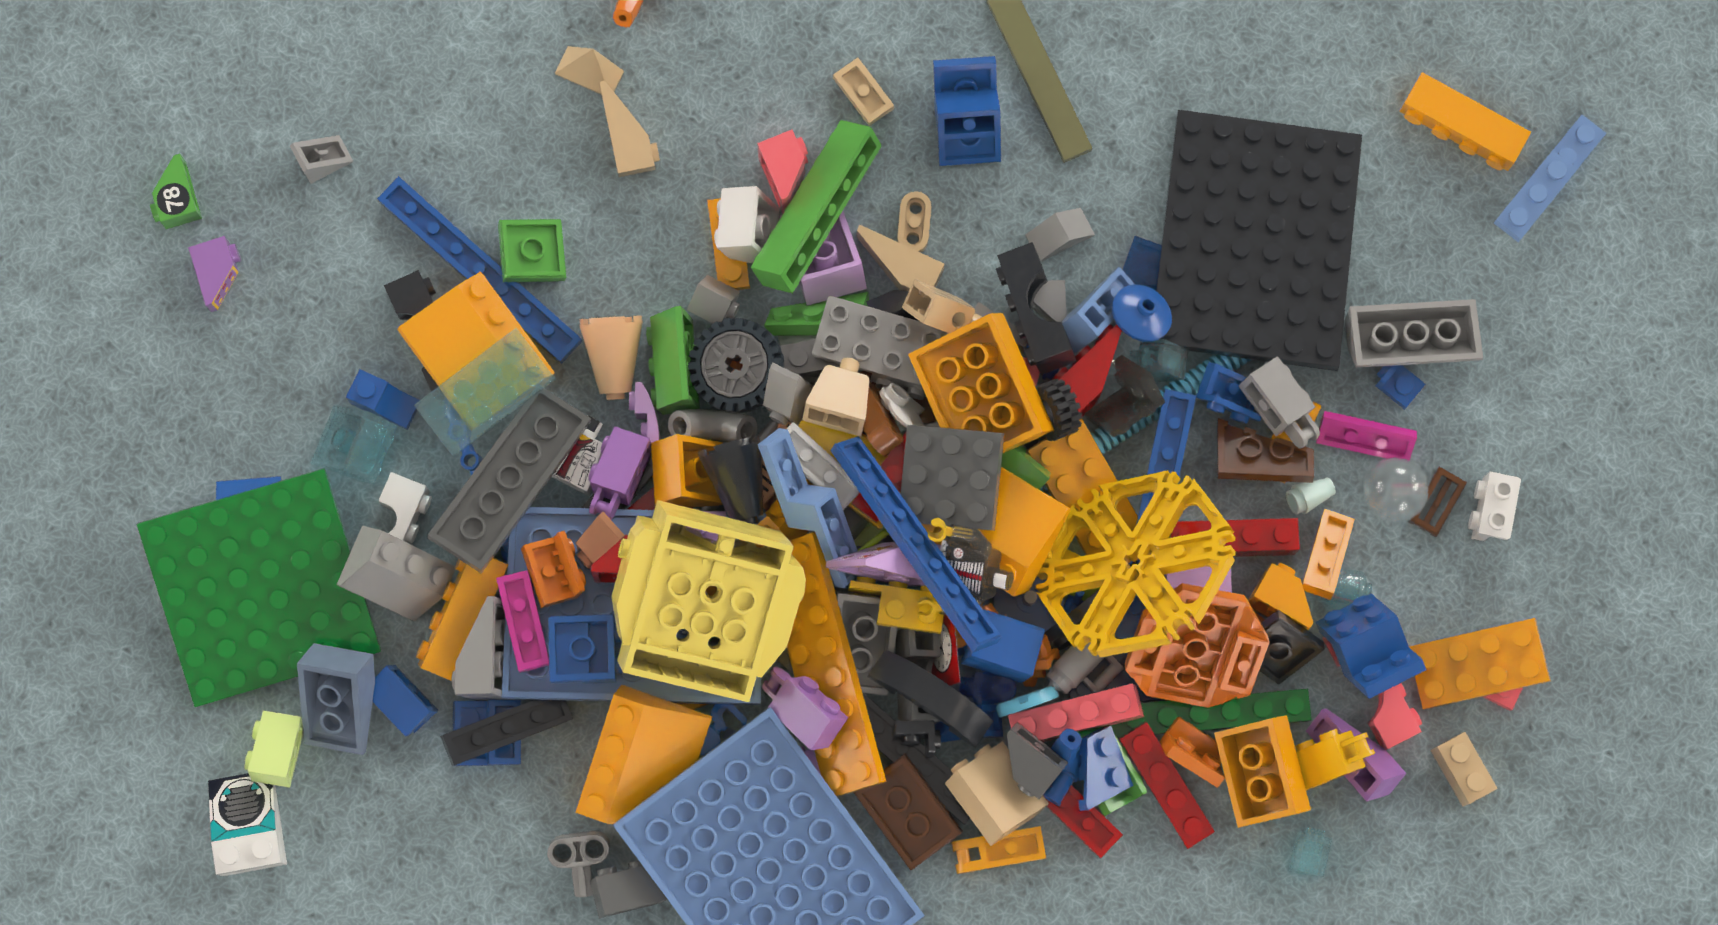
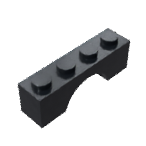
(409, 297)
(1047, 340)

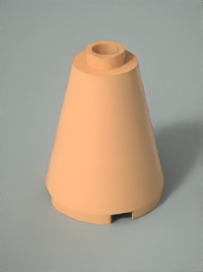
(612, 352)

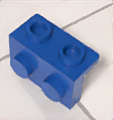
(1223, 394)

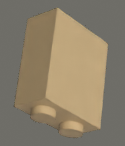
(991, 794)

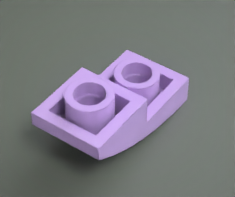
(640, 402)

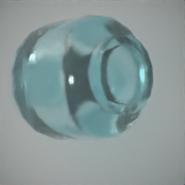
(1349, 586)

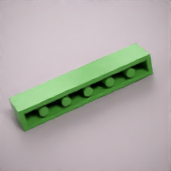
(816, 206)

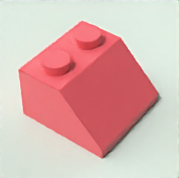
(784, 165)

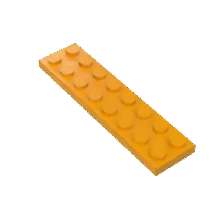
(822, 652)

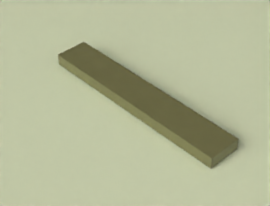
(1040, 78)

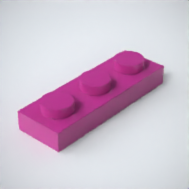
(1366, 436)
(523, 621)

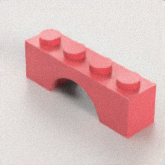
(1081, 713)
(1393, 718)

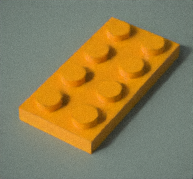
(1075, 470)
(1481, 663)

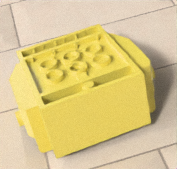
(664, 591)

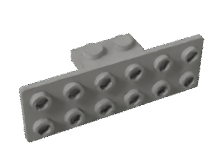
(875, 340)

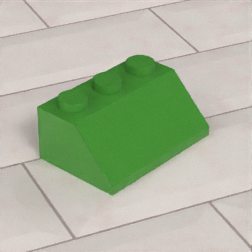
(671, 342)

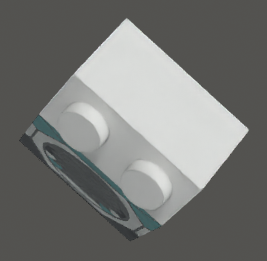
(244, 825)

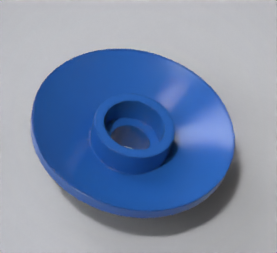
(1135, 320)

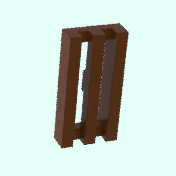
(1424, 524)

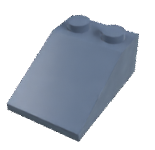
(336, 697)

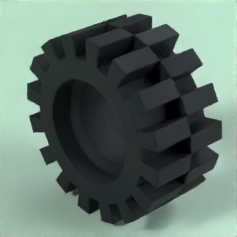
(1060, 408)

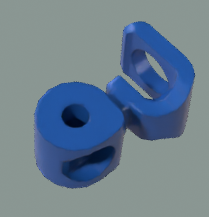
(712, 738)

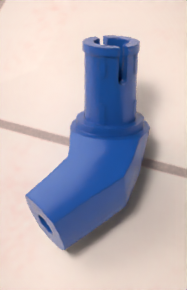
(1068, 748)

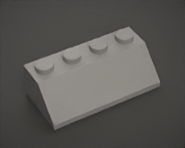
(1413, 333)

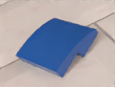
(473, 711)

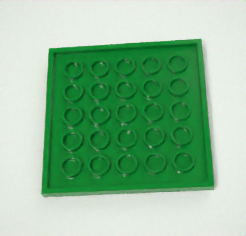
(255, 585)

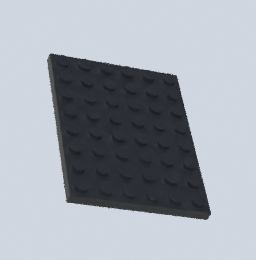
(1259, 238)

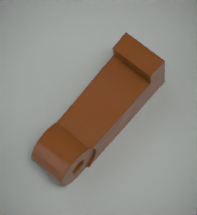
(879, 424)

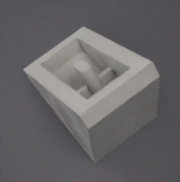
(321, 156)
(1060, 233)
(1051, 301)

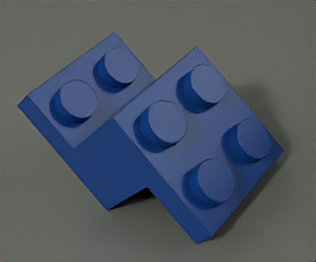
(967, 111)
(1370, 645)

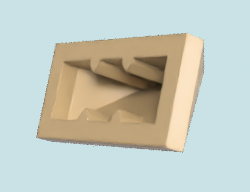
(588, 68)

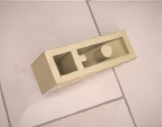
(629, 140)
(899, 261)

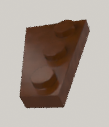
(1256, 457)

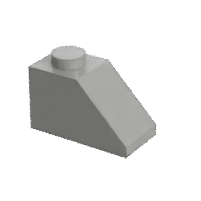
(785, 395)

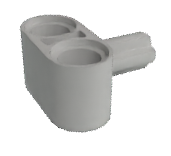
(580, 859)

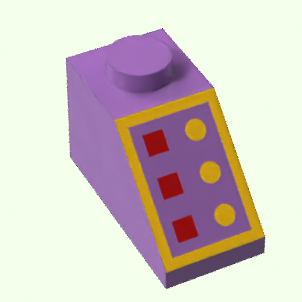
(215, 269)

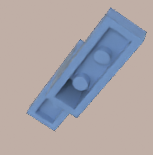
(1549, 178)
(807, 505)

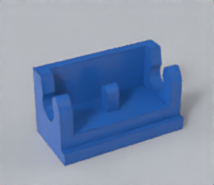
(401, 700)

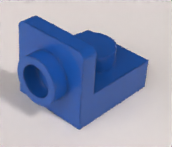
(1399, 384)

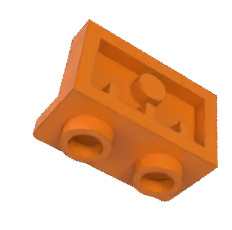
(1193, 750)

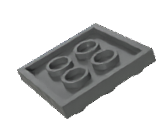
(952, 475)

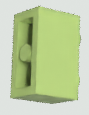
(275, 748)

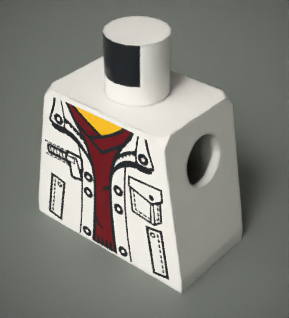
(578, 462)

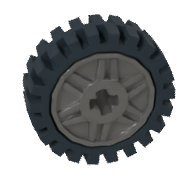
(712, 359)

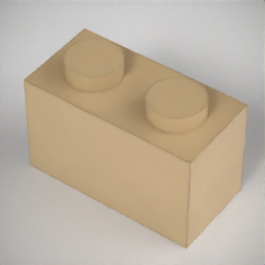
(1464, 769)

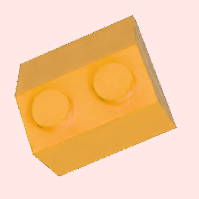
(680, 474)
(1281, 591)

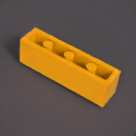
(1464, 122)
(458, 615)

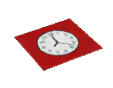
(947, 665)

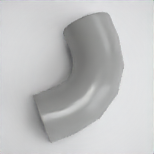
(712, 424)

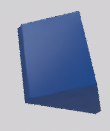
(1013, 654)

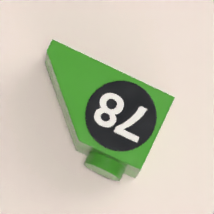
(175, 196)

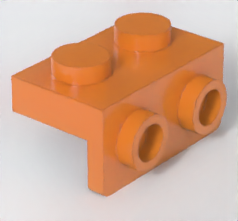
(554, 570)

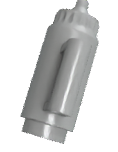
(1075, 667)

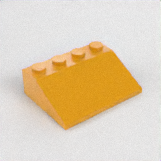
(460, 328)
(982, 383)
(1023, 529)
(639, 752)

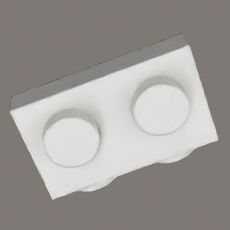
(1495, 506)

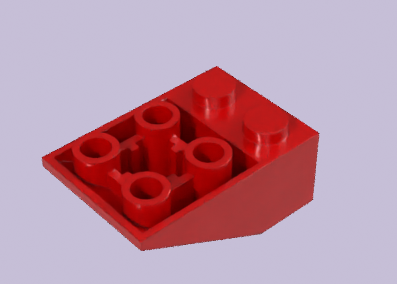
(1091, 369)

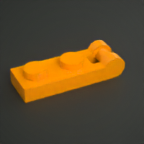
(1015, 848)

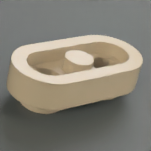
(912, 223)

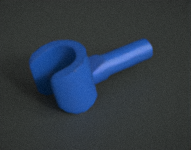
(1073, 601)

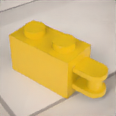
(1332, 757)

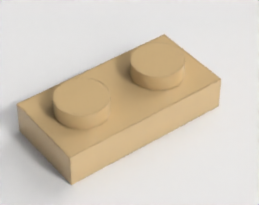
(863, 91)

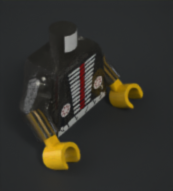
(972, 560)

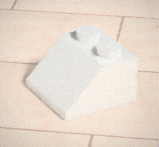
(744, 222)

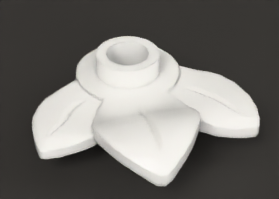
(901, 405)

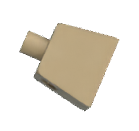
(938, 307)
(839, 398)

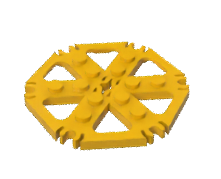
(1157, 557)

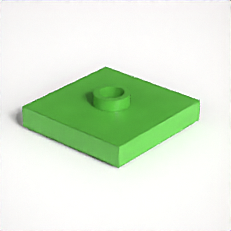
(532, 250)

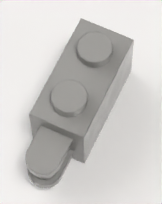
(1281, 402)

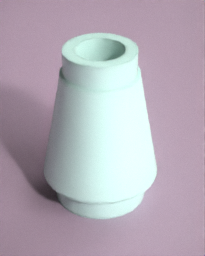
(1307, 496)

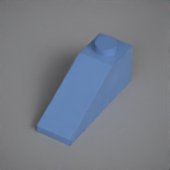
(1095, 311)

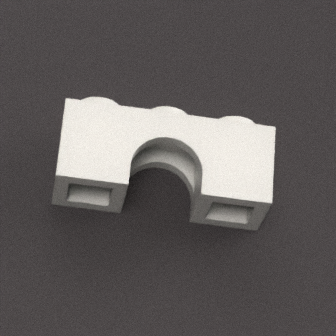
(408, 501)

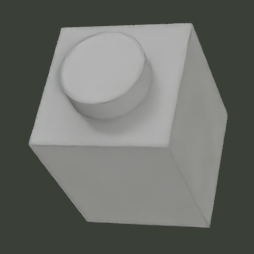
(714, 300)

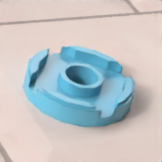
(1026, 701)

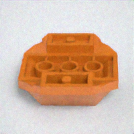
(1215, 667)

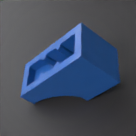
(382, 399)

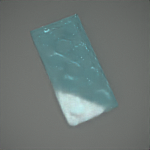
(484, 392)

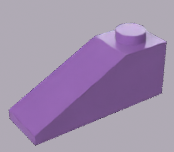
(1381, 770)

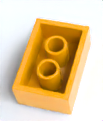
(1262, 771)

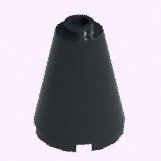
(737, 477)

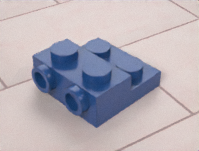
(583, 649)

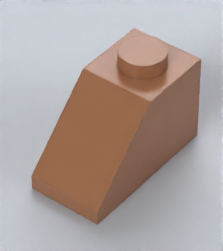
(597, 540)

